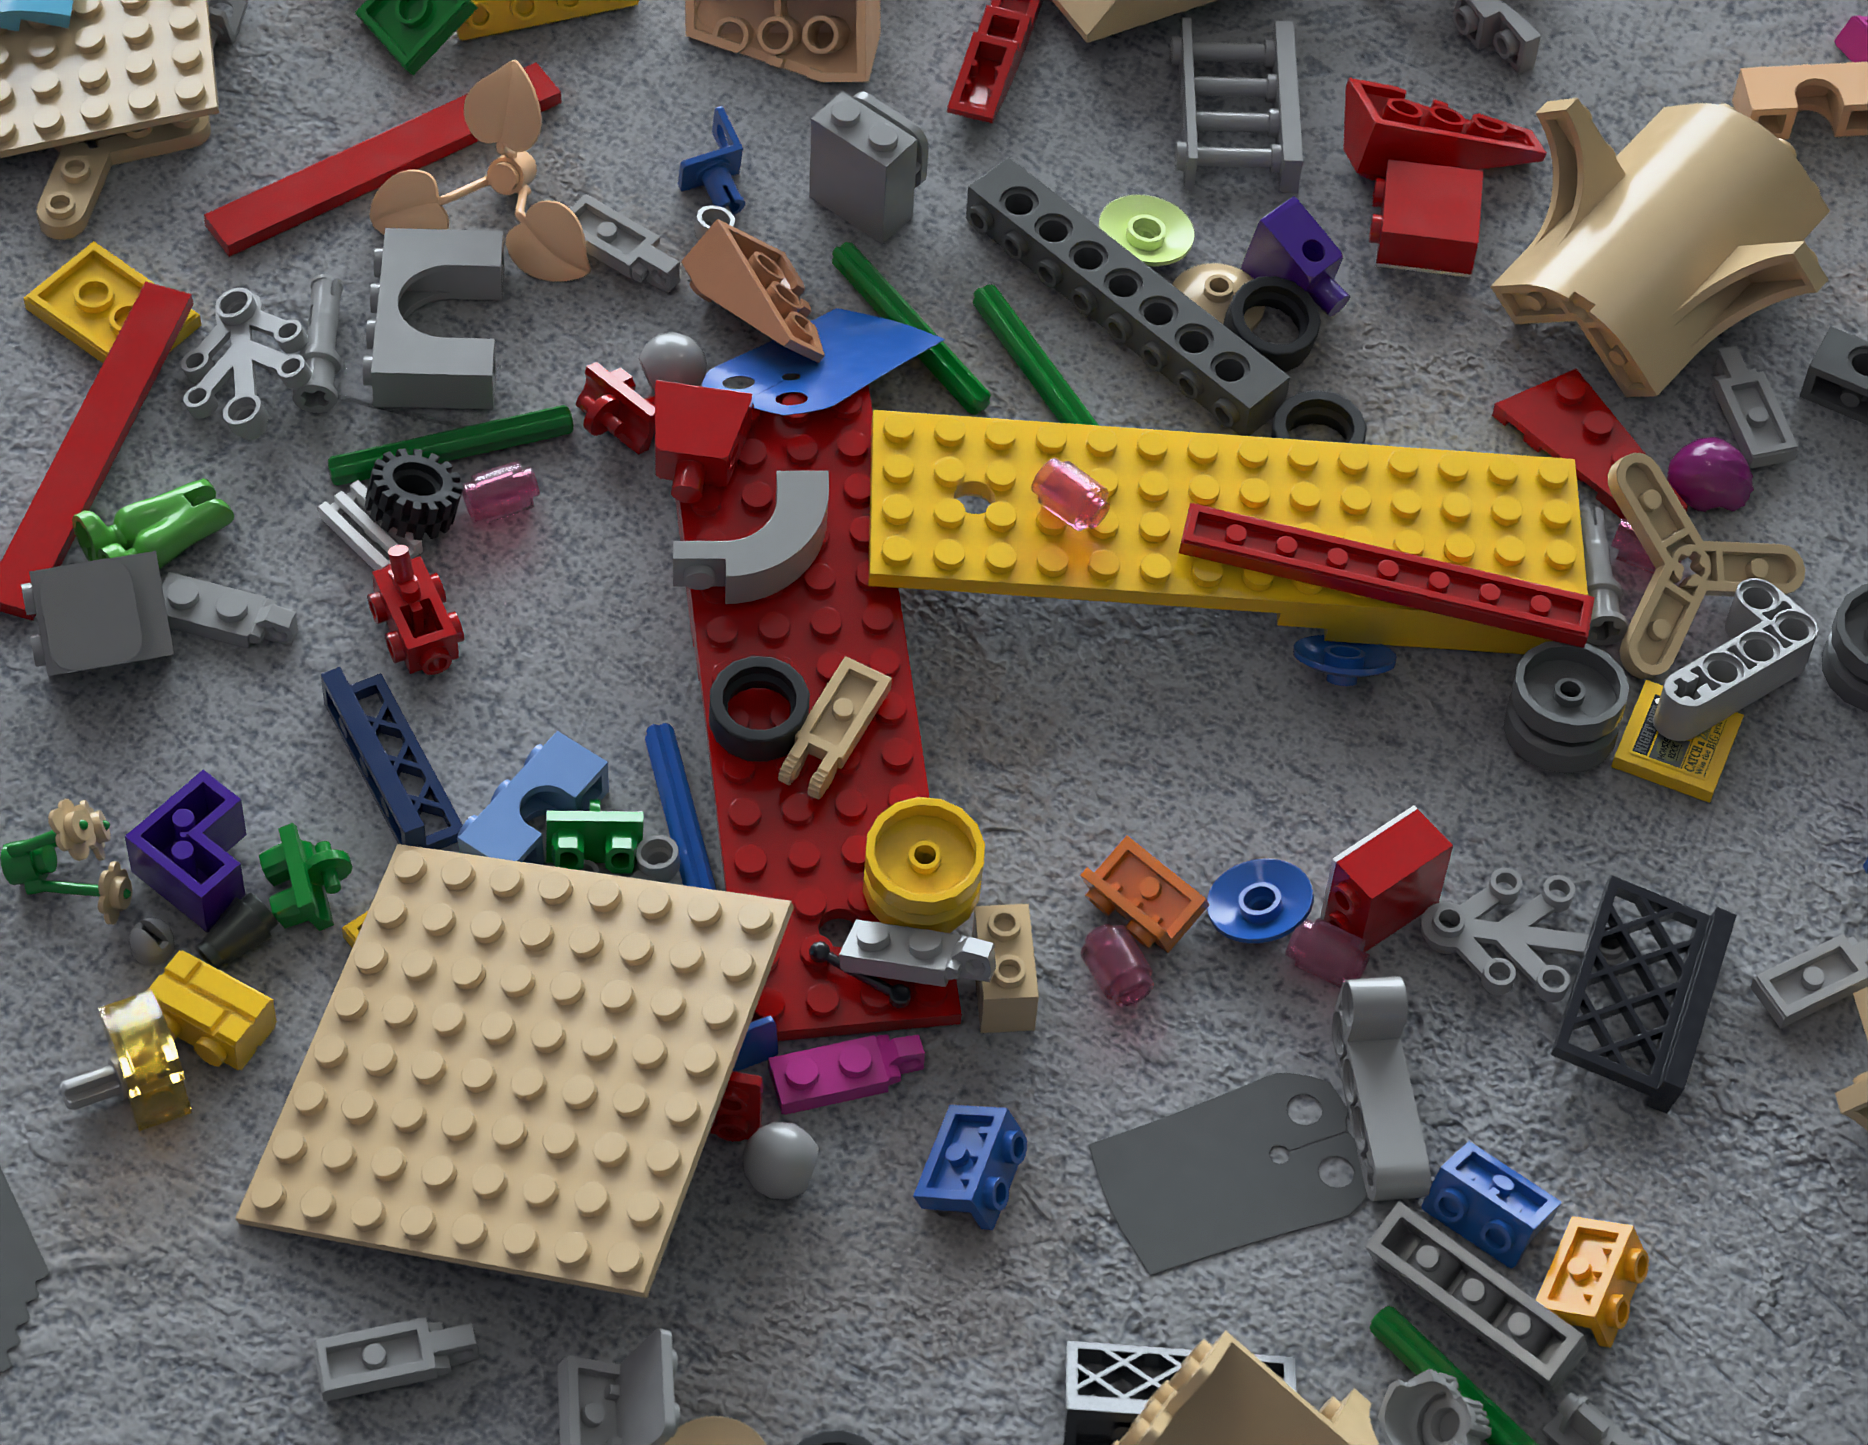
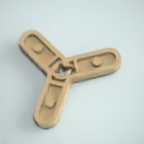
(83, 171)
(1670, 537)

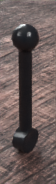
(898, 995)

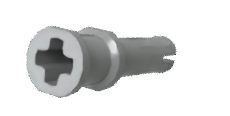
(319, 353)
(1607, 622)

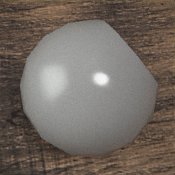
(673, 359)
(780, 1160)

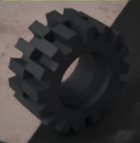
(415, 474)

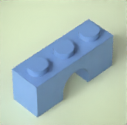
(553, 779)

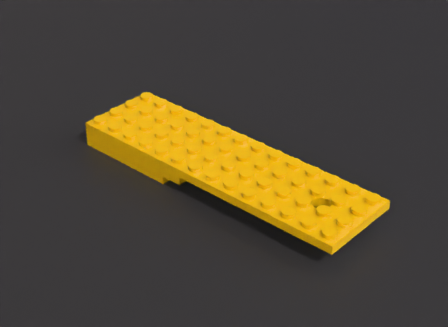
(1445, 505)

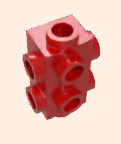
(415, 614)

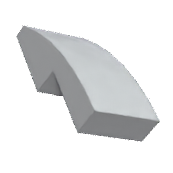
(1498, 24)

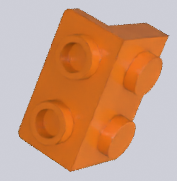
(1145, 894)

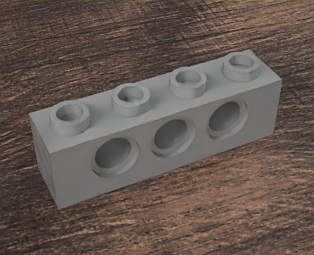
(1477, 1297)

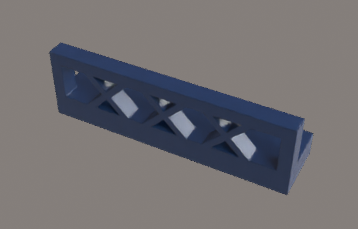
(383, 770)

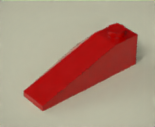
(1388, 127)

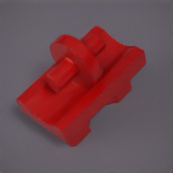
(616, 407)

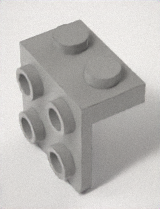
(620, 1401)

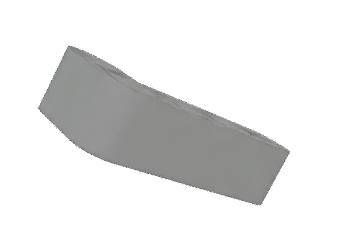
(1765, 651)
(1379, 1088)

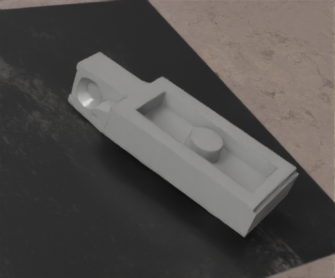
(625, 245)
(1752, 411)
(226, 613)
(915, 954)
(1813, 979)
(390, 1356)

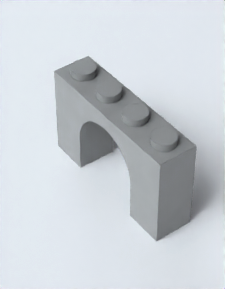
(415, 271)

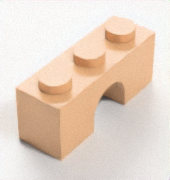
(1778, 92)

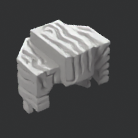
(1431, 1413)

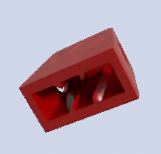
(698, 436)

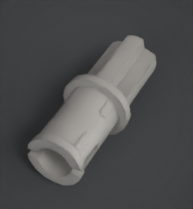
(93, 1087)

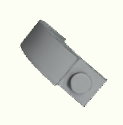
(769, 558)

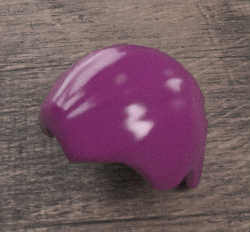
(1711, 475)

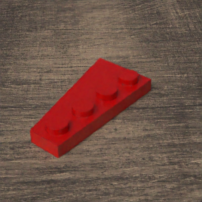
(1572, 423)

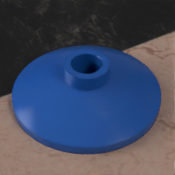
(1344, 660)
(1260, 900)

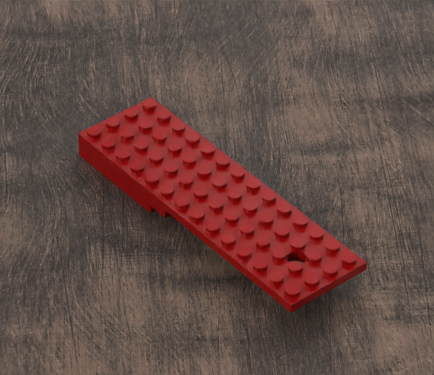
(774, 833)

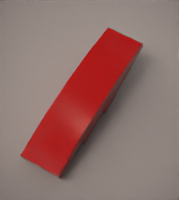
(993, 58)

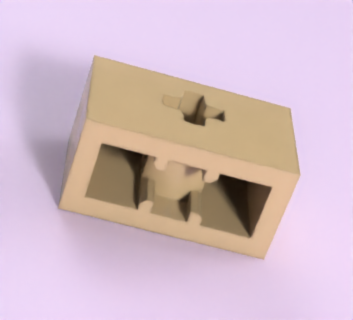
(1012, 994)

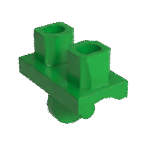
(594, 836)
(312, 874)

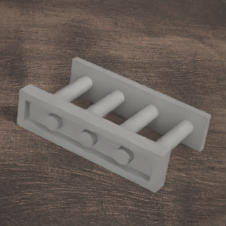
(1279, 87)

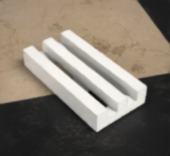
(348, 503)

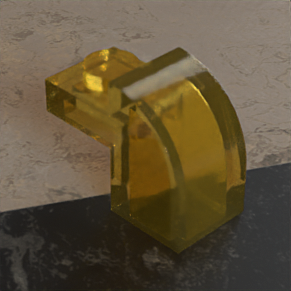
(146, 1059)

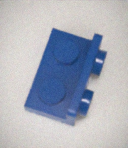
(972, 1163)
(1489, 1204)

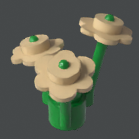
(72, 831)

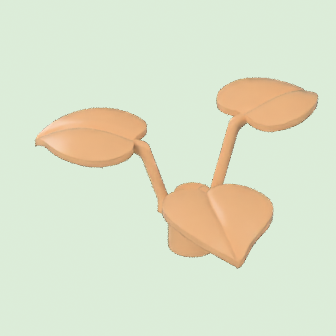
(507, 113)

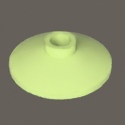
(1149, 228)

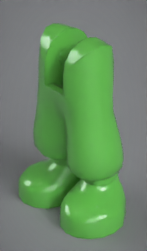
(157, 524)

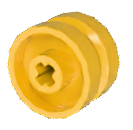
(923, 865)

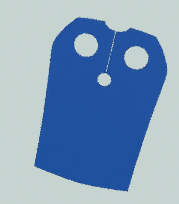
(856, 353)

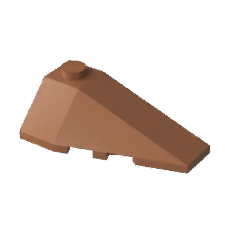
(754, 285)

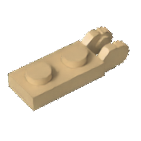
(836, 723)

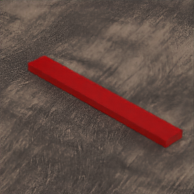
(353, 172)
(93, 439)
(1387, 575)

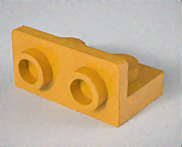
(1595, 1276)

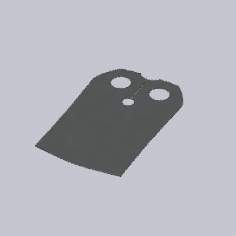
(1207, 1174)

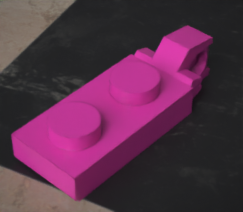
(843, 1071)

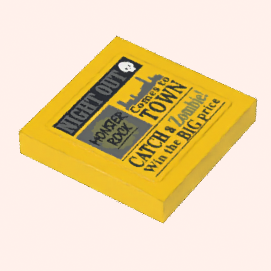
(1680, 765)

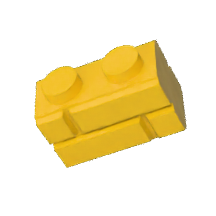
(213, 1011)

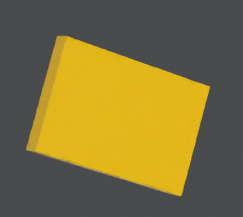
(92, 299)

